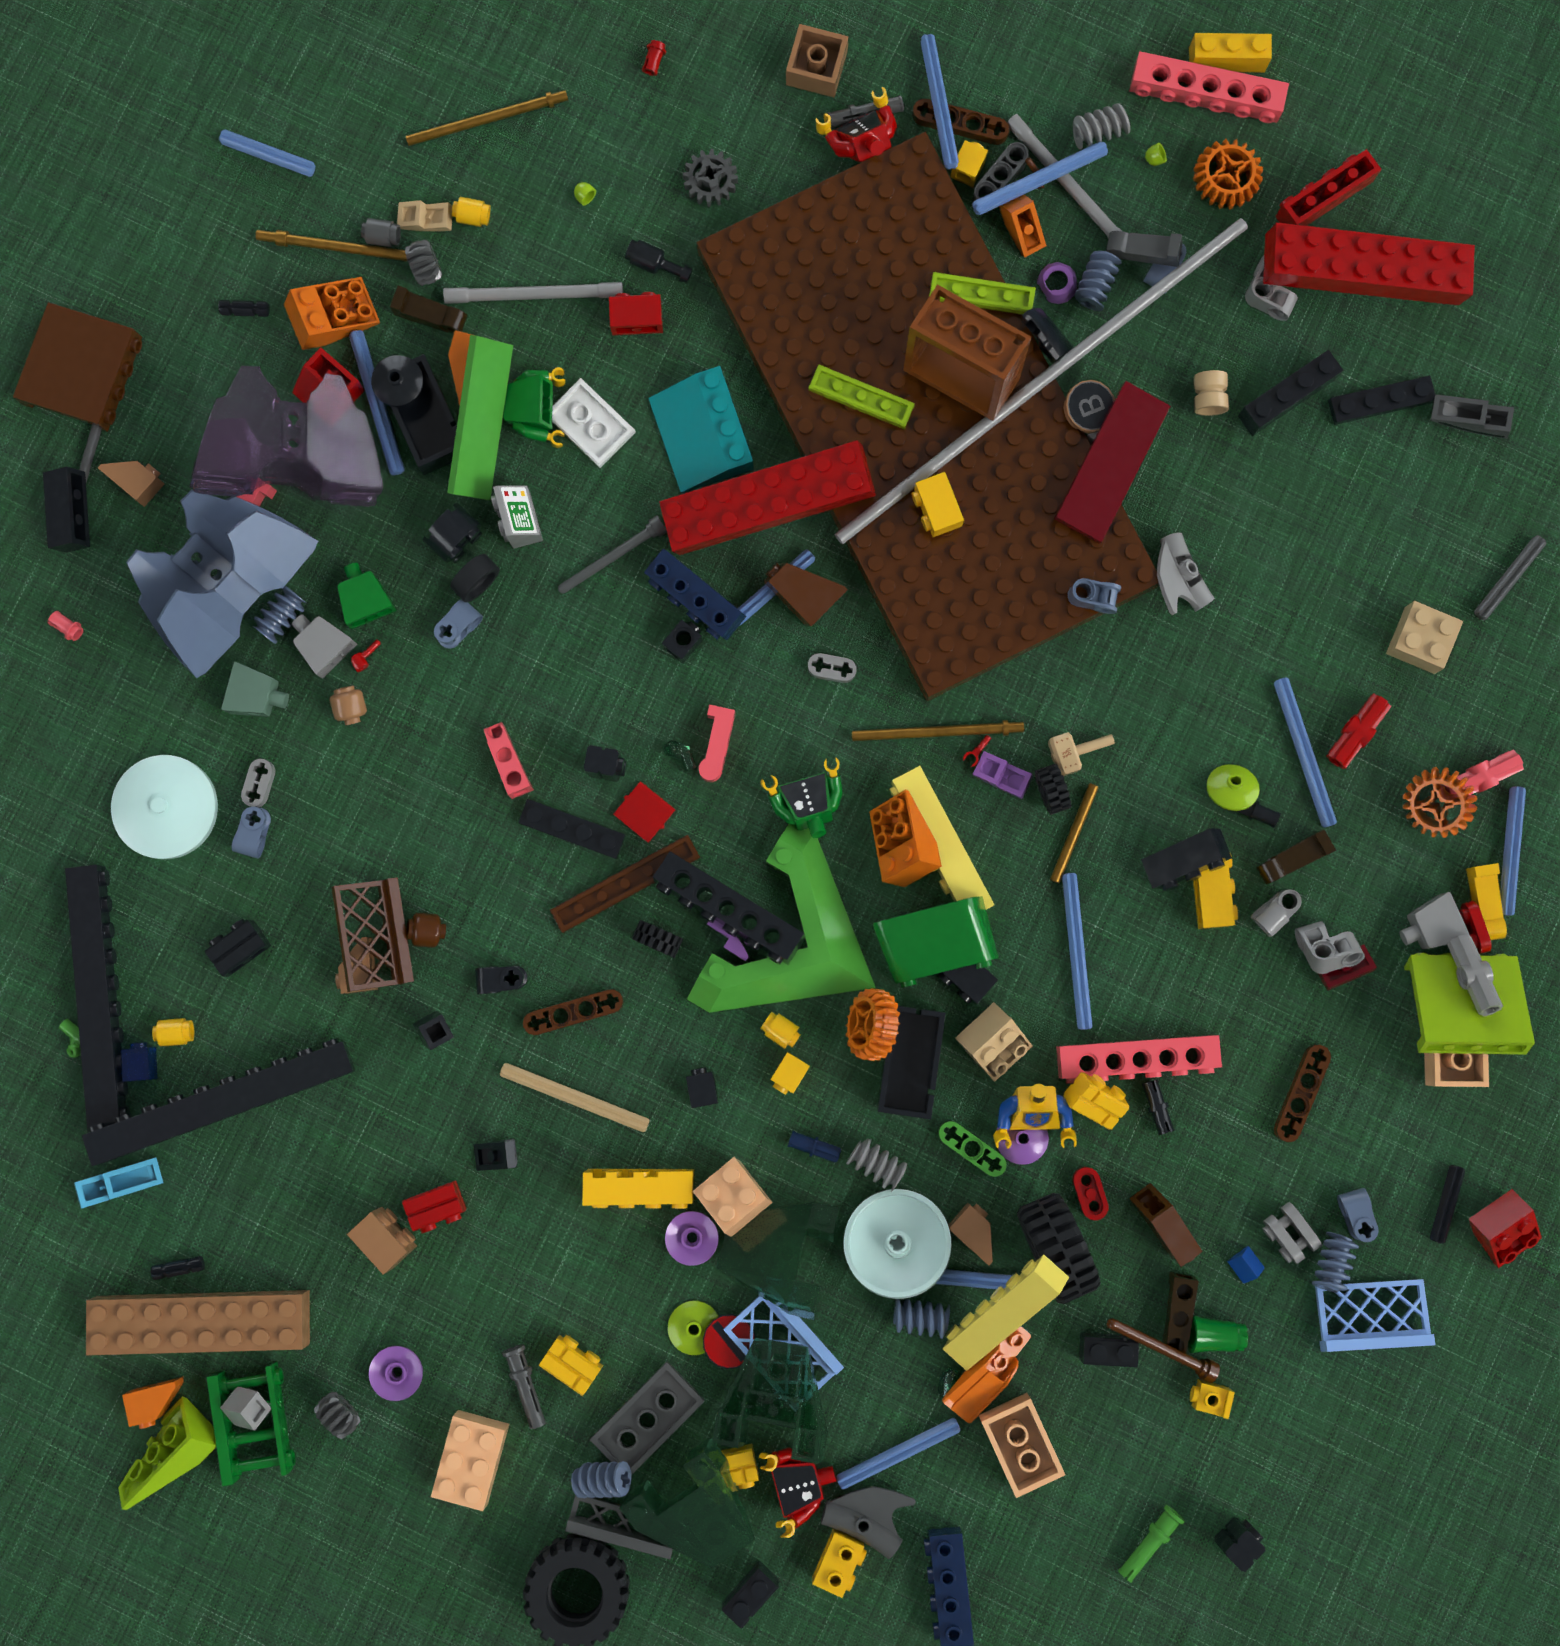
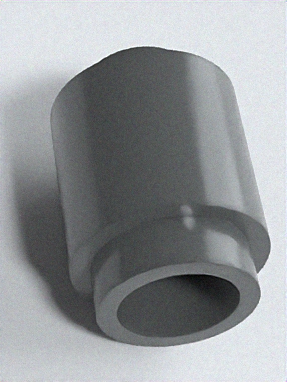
(381, 232)

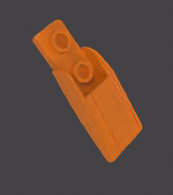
(986, 1378)

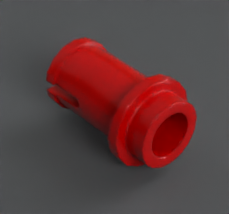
(654, 55)

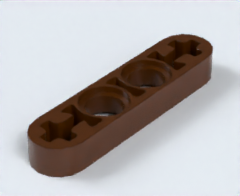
(959, 126)
(572, 1009)
(1298, 1091)

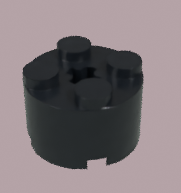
(452, 533)

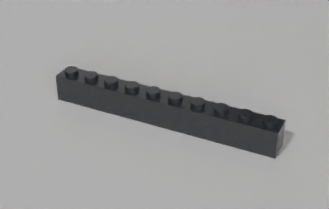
(96, 993)
(219, 1103)

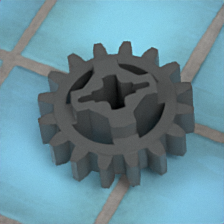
(712, 166)

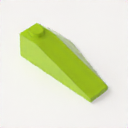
(174, 1451)

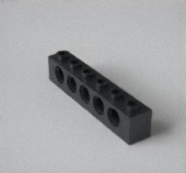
(675, 868)

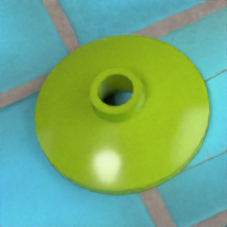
(1229, 795)
(682, 1318)

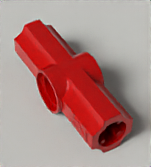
(1358, 731)

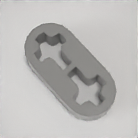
(830, 674)
(264, 785)

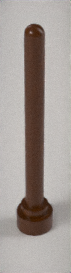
(1205, 1368)

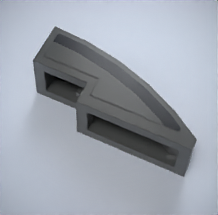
(1473, 415)

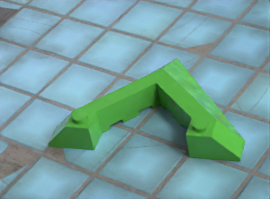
(832, 955)

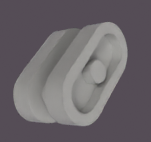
(1276, 1230)

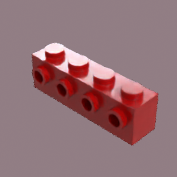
(1330, 190)

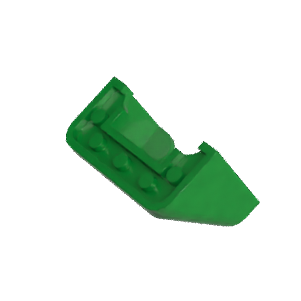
(936, 940)

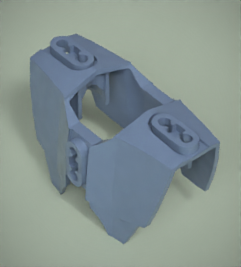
(202, 612)

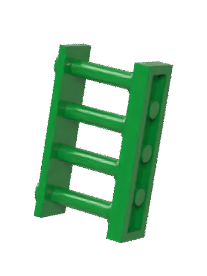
(228, 1440)

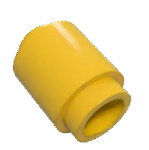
(471, 212)
(780, 1030)
(173, 1032)

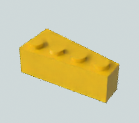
(638, 1187)

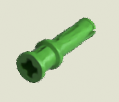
(1159, 1533)

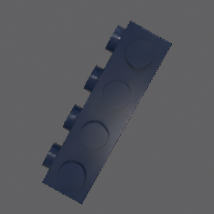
(695, 594)
(950, 1587)

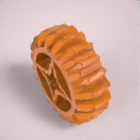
(1234, 162)
(1428, 804)
(872, 1024)

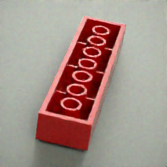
(1368, 264)
(767, 498)

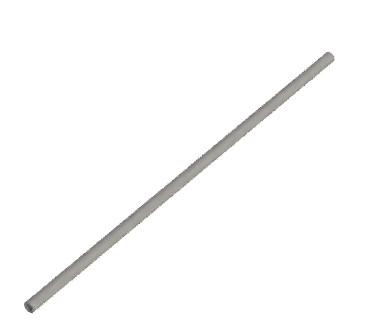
(1042, 380)

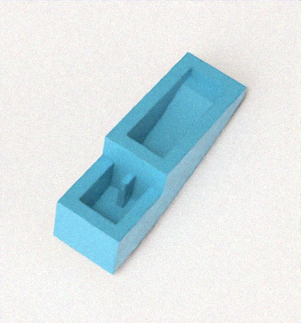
(118, 1182)

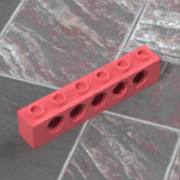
(1221, 81)
(1206, 1047)

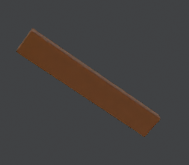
(619, 886)

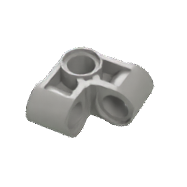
(1276, 301)
(1273, 914)
(1338, 950)

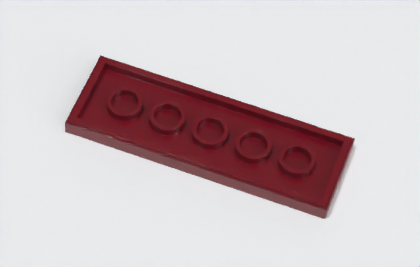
(1112, 462)

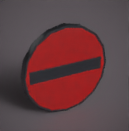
(720, 1347)

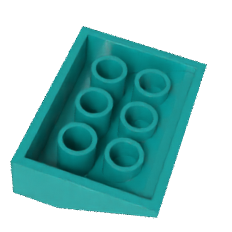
(701, 430)

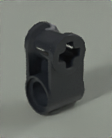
(496, 979)

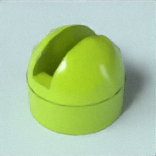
(1156, 155)
(584, 193)

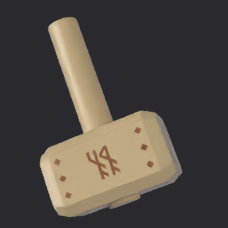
(1066, 754)

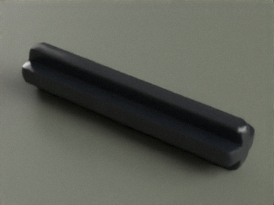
(1447, 1204)

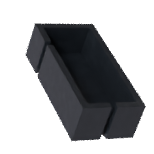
(427, 423)
(912, 1064)

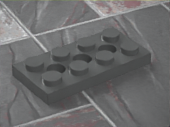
(645, 1400)

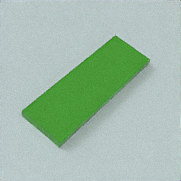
(480, 418)

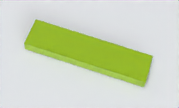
(987, 293)
(861, 396)

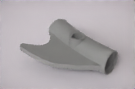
(1179, 575)

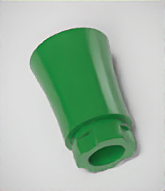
(1217, 1335)

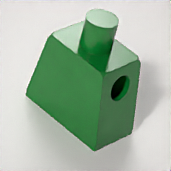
(363, 597)

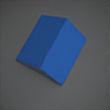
(1246, 1265)

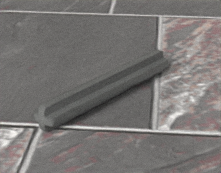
(1510, 577)

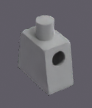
(321, 644)
(1434, 923)

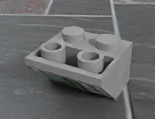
(518, 515)

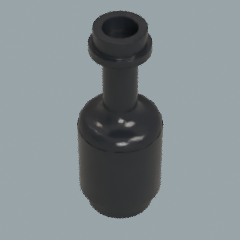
(651, 257)

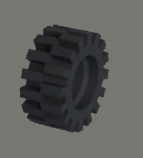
(1053, 789)
(657, 938)

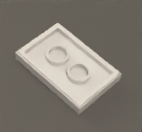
(591, 423)

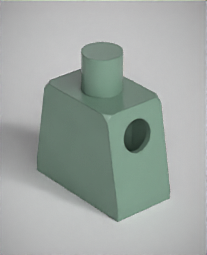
(252, 693)

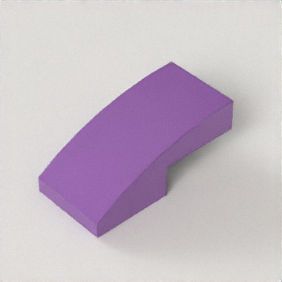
(1002, 775)
(733, 944)

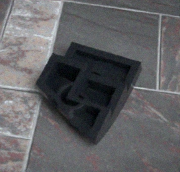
(1051, 339)

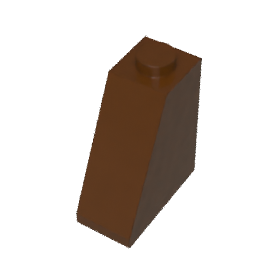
(803, 591)
(1166, 1224)

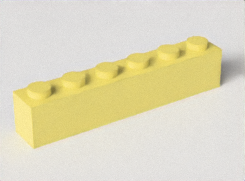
(957, 870)
(1005, 1312)

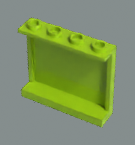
(1450, 1018)

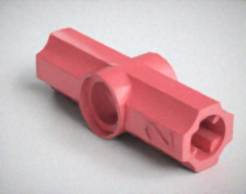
(1489, 773)

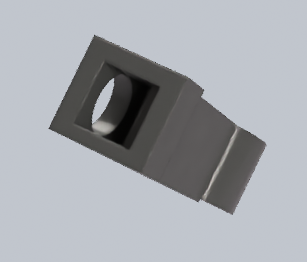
(1146, 247)

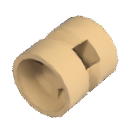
(1211, 396)

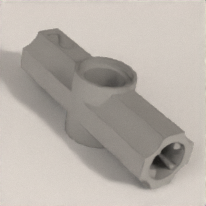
(1475, 975)

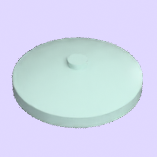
(164, 807)
(897, 1243)

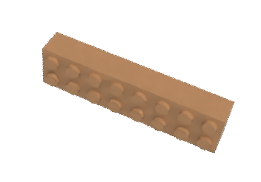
(198, 1322)

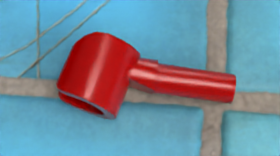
(359, 661)
(977, 750)

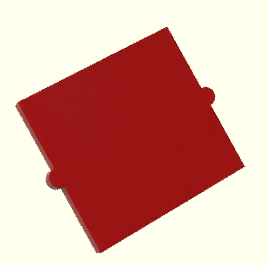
(644, 812)

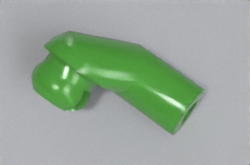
(71, 1031)

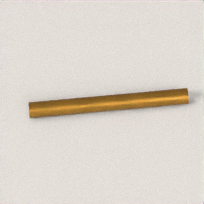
(1074, 833)

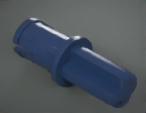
(814, 1147)

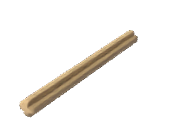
(574, 1097)

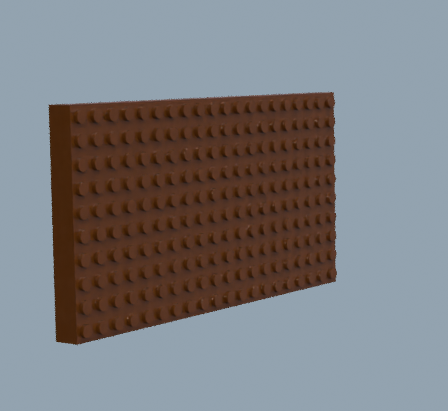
(838, 286)

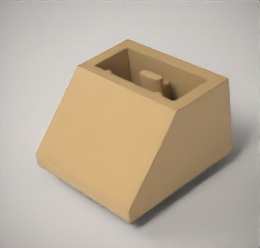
(994, 1041)

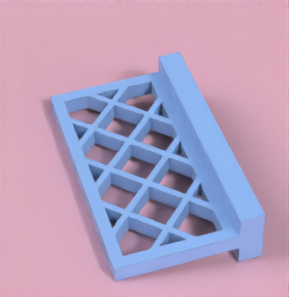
(797, 1328)
(1380, 1339)

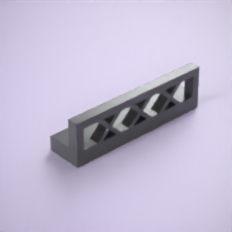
(612, 1533)

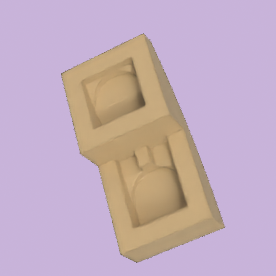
(425, 217)

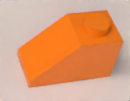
(1023, 225)
(150, 1402)

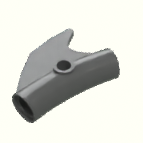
(870, 1505)

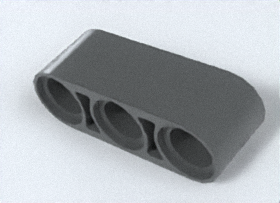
(1003, 166)

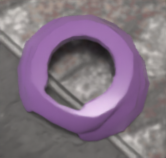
(1062, 295)

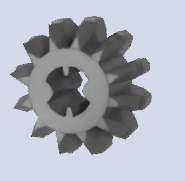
(423, 262)
(337, 1415)

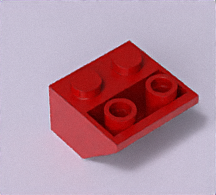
(314, 372)
(1506, 1228)

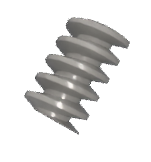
(1100, 124)
(877, 1163)

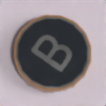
(1088, 405)

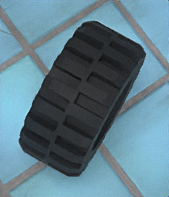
(1054, 1233)
(574, 1627)

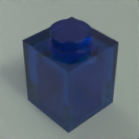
(139, 1062)

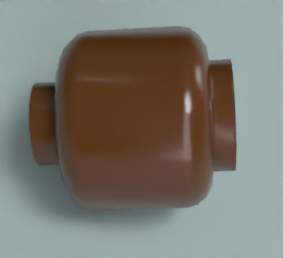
(425, 930)

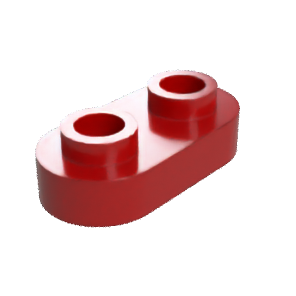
(1476, 926)
(1091, 1192)

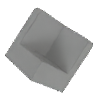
(245, 1408)

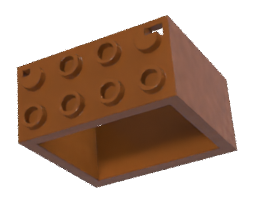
(965, 352)

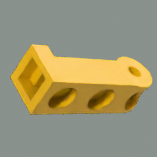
(1486, 893)

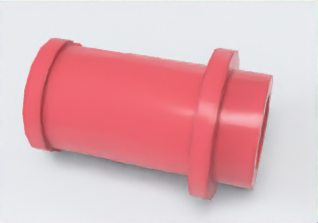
(70, 629)

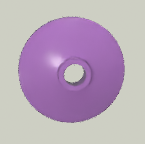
(1024, 1152)
(691, 1252)
(384, 1380)

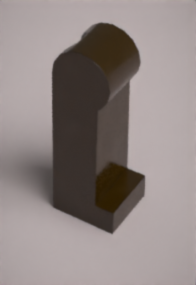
(427, 312)
(1296, 856)
(1180, 1310)

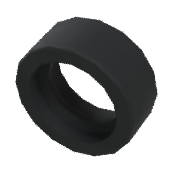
(474, 577)

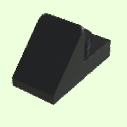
(495, 1155)

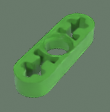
(984, 1166)

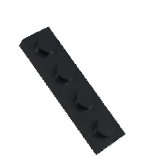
(1382, 400)
(572, 829)

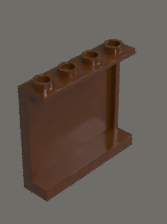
(78, 366)

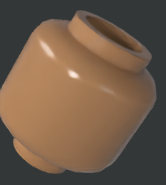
(348, 705)

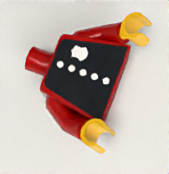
(864, 136)
(797, 1487)

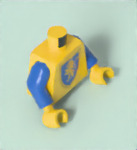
(1034, 1109)

